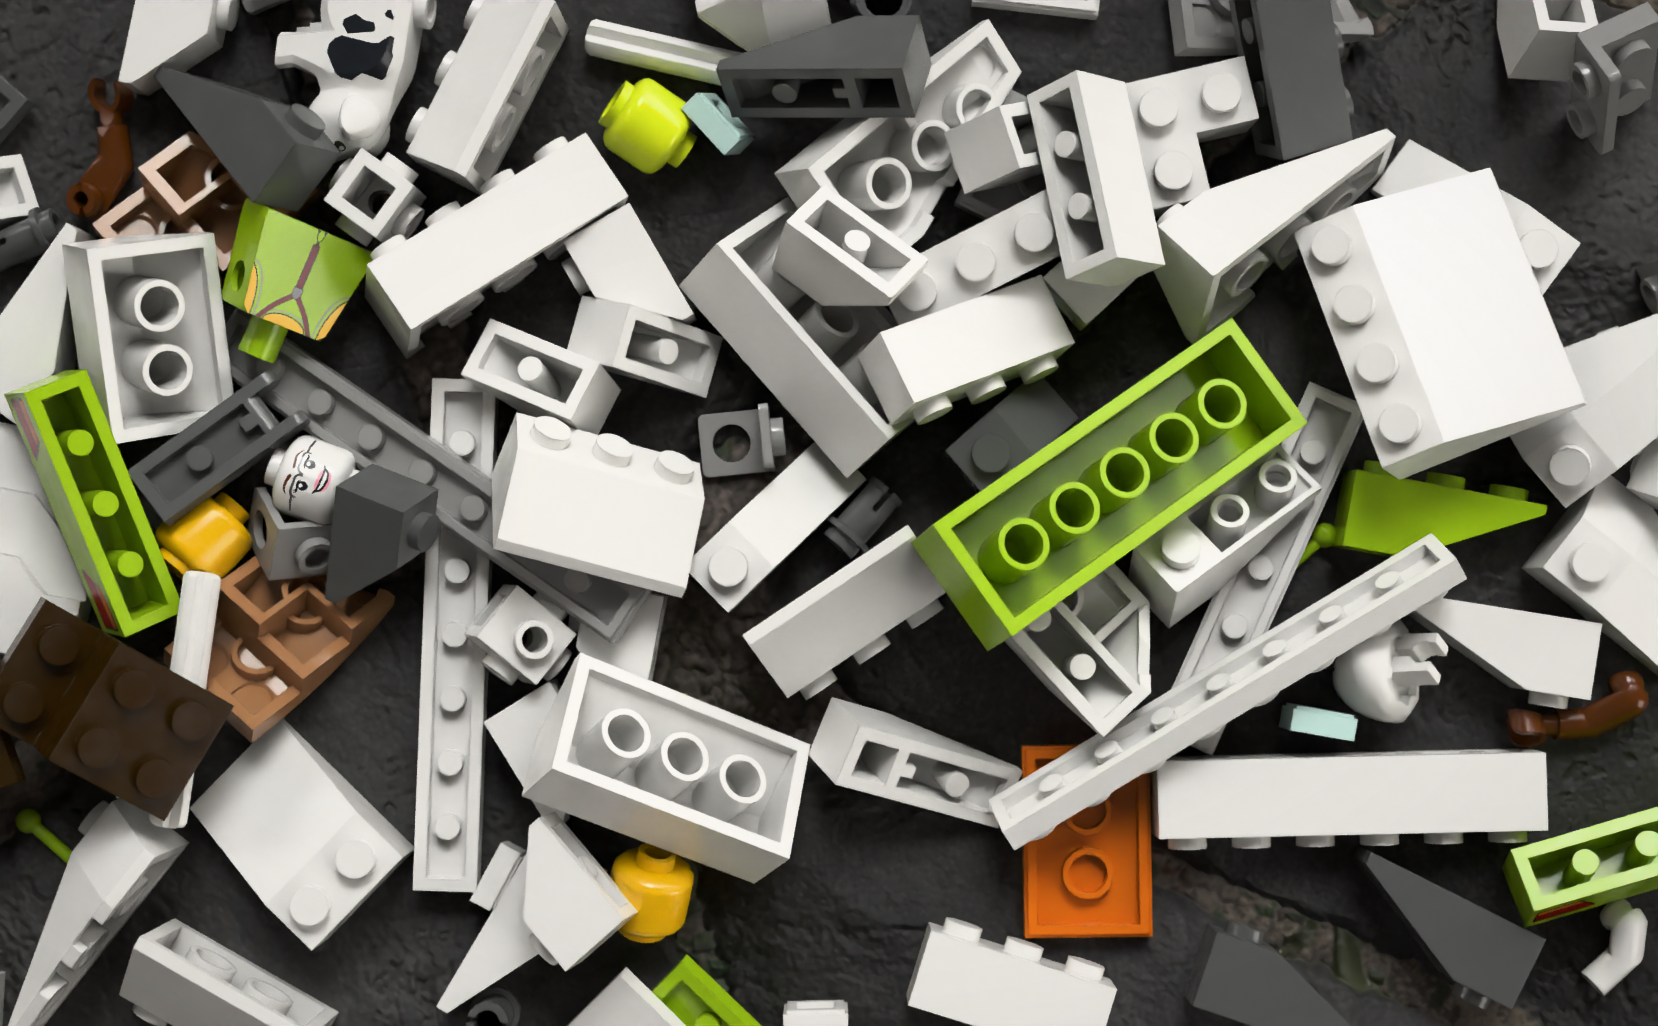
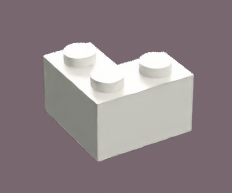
(1180, 112)

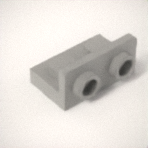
(1612, 74)

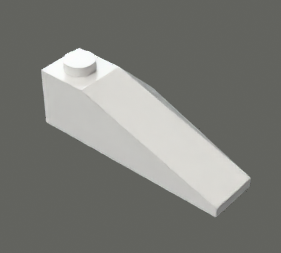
(904, 164)
(1240, 228)
(1621, 414)
(1606, 566)
(97, 895)

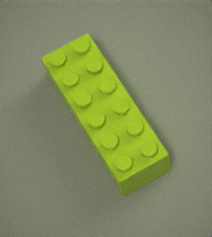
(1108, 484)

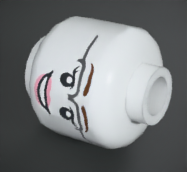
(307, 478)

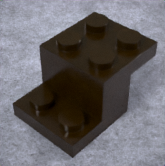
(106, 709)

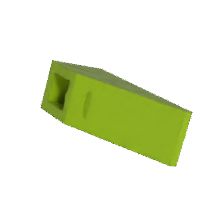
(1389, 514)

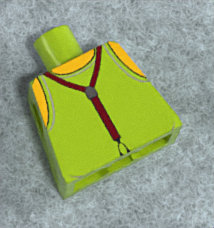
(288, 278)

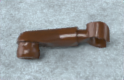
(114, 163)
(1623, 704)

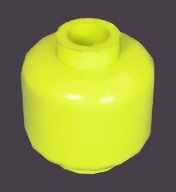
(647, 126)

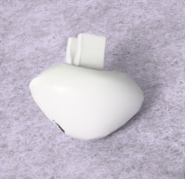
(1385, 672)

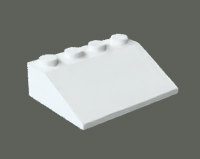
(1438, 321)

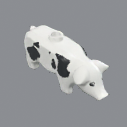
(363, 65)

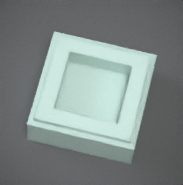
(715, 121)
(1318, 721)

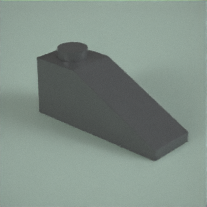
(835, 71)
(265, 145)
(1462, 940)
(1253, 982)

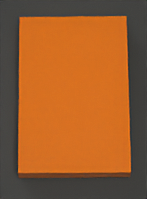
(1093, 867)

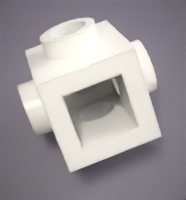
(360, 182)
(500, 633)

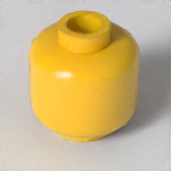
(206, 538)
(657, 887)

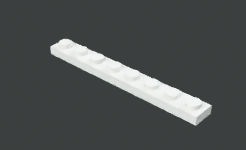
(451, 666)
(1226, 690)

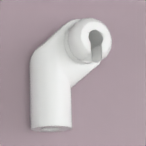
(1625, 947)

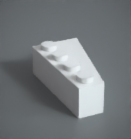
(489, 240)

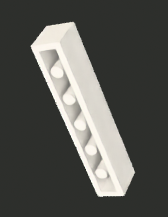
(1349, 795)

